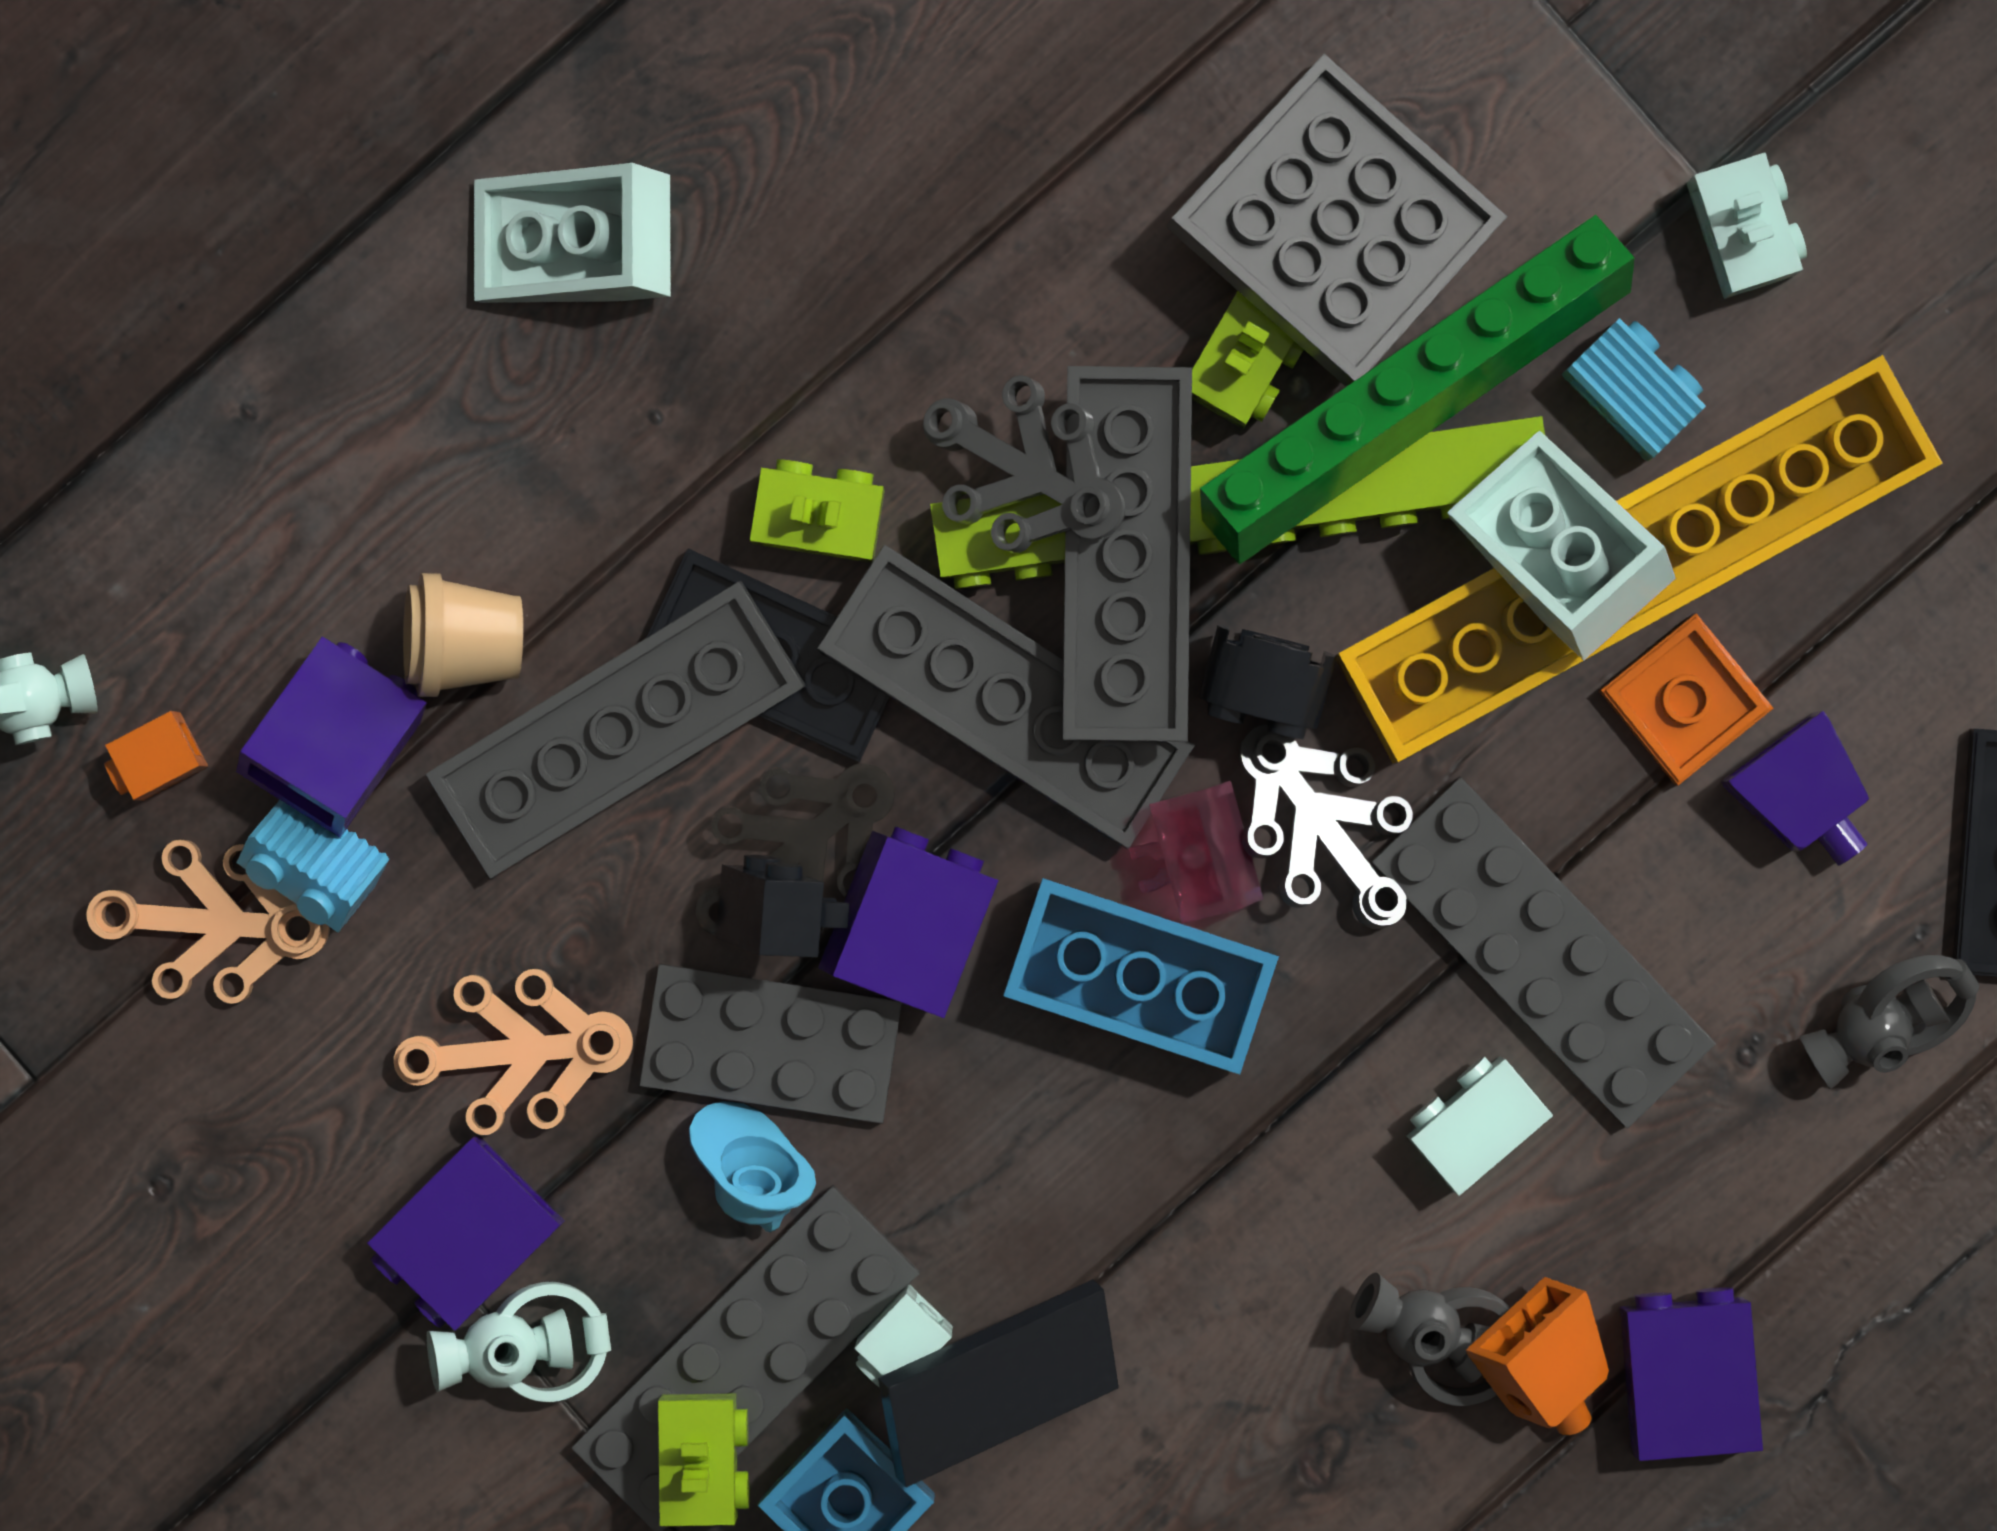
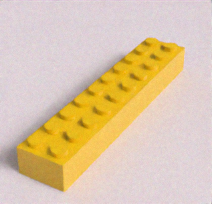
(1711, 516)

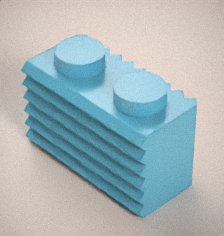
(1635, 388)
(311, 865)

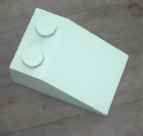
(573, 235)
(1563, 544)

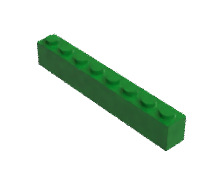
(1416, 389)

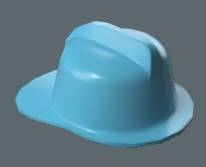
(751, 1163)

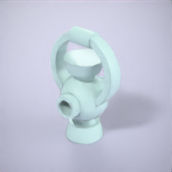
(34, 696)
(524, 1345)

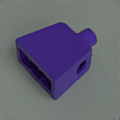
(1804, 789)

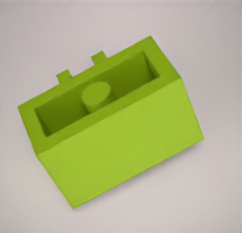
(1241, 362)
(817, 512)
(700, 1459)

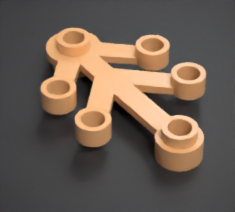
(221, 923)
(525, 1050)

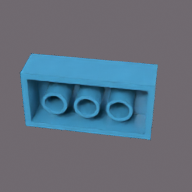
(1141, 976)

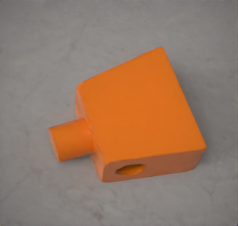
(1545, 1357)

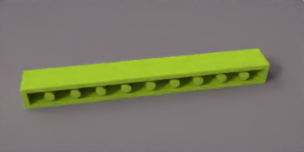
(1422, 478)

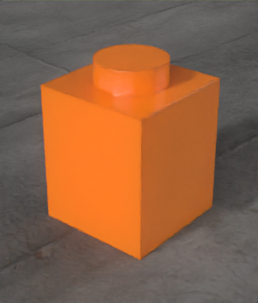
(154, 757)

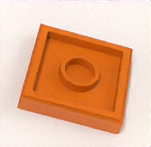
(1686, 699)

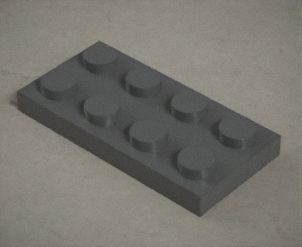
(770, 1043)

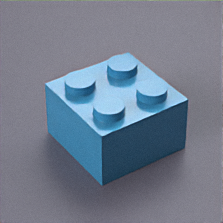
(845, 1485)

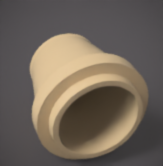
(459, 635)

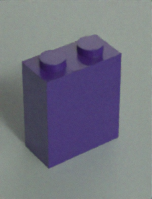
(331, 735)
(910, 921)
(464, 1234)
(1691, 1375)

